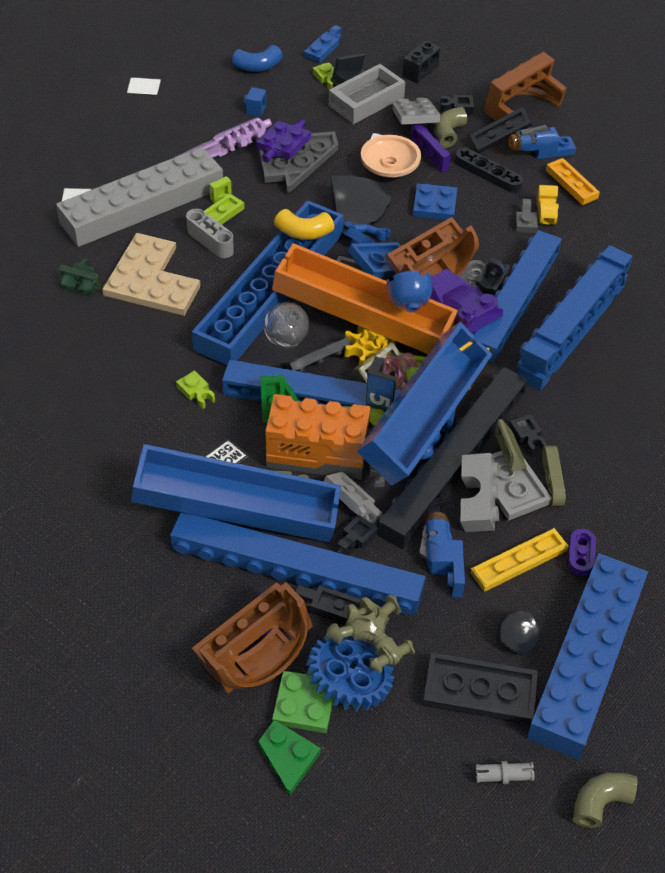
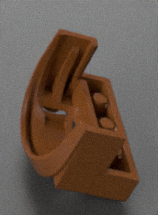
(528, 78)
(271, 610)

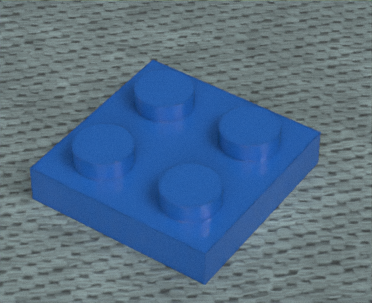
(435, 201)

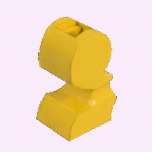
(547, 204)

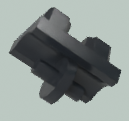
(492, 276)

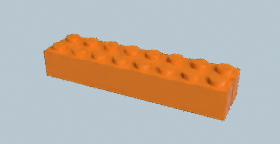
(359, 299)

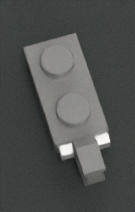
(355, 497)

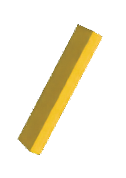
(519, 559)

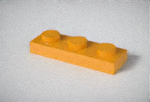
(572, 181)

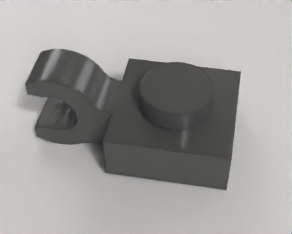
(526, 220)

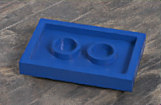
(372, 258)

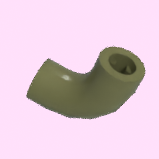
(448, 121)
(599, 792)

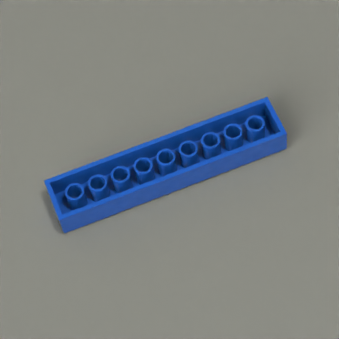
(242, 310)

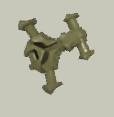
(369, 626)

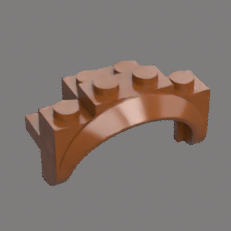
(428, 254)

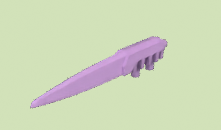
(236, 136)

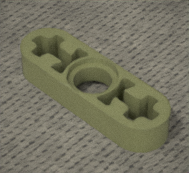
(553, 475)

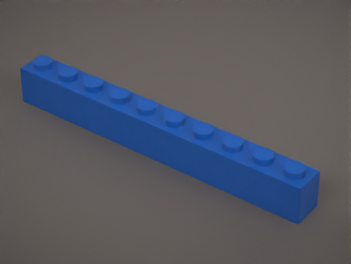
(243, 381)
(295, 561)

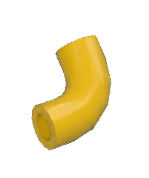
(304, 227)

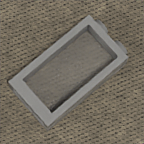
(366, 93)

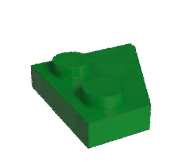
(273, 385)
(288, 754)

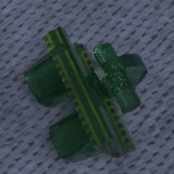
(81, 274)

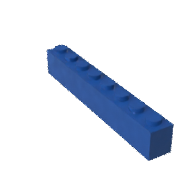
(519, 290)

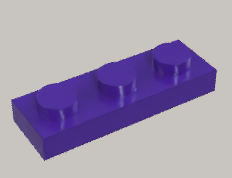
(430, 147)

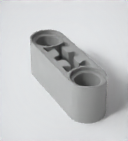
(210, 233)

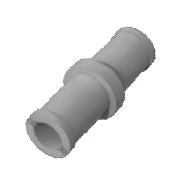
(504, 772)

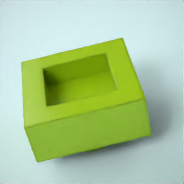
(219, 189)

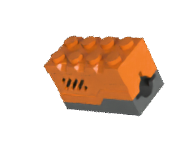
(316, 436)

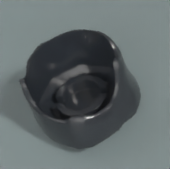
(518, 631)

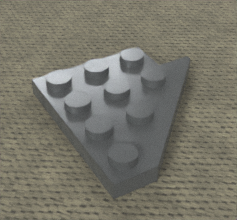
(303, 163)

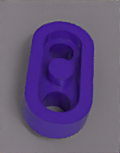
(582, 554)

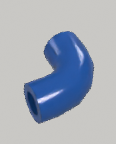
(257, 61)

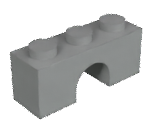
(480, 511)

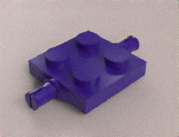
(283, 140)

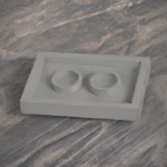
(415, 111)
(519, 490)

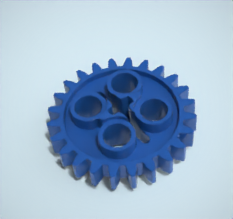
(346, 673)

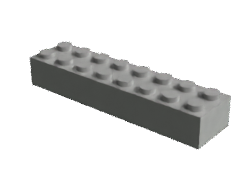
(138, 196)

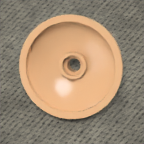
(390, 156)

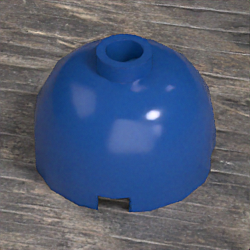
(410, 290)

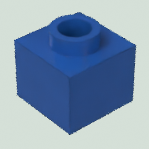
(255, 102)

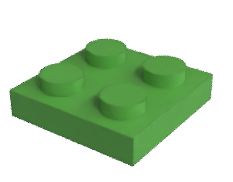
(300, 705)

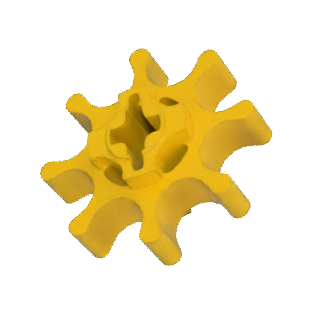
(366, 343)

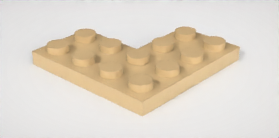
(143, 281)

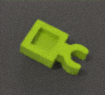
(324, 74)
(196, 387)

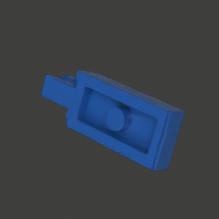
(324, 45)

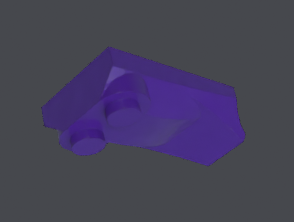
(473, 306)

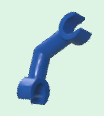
(381, 233)

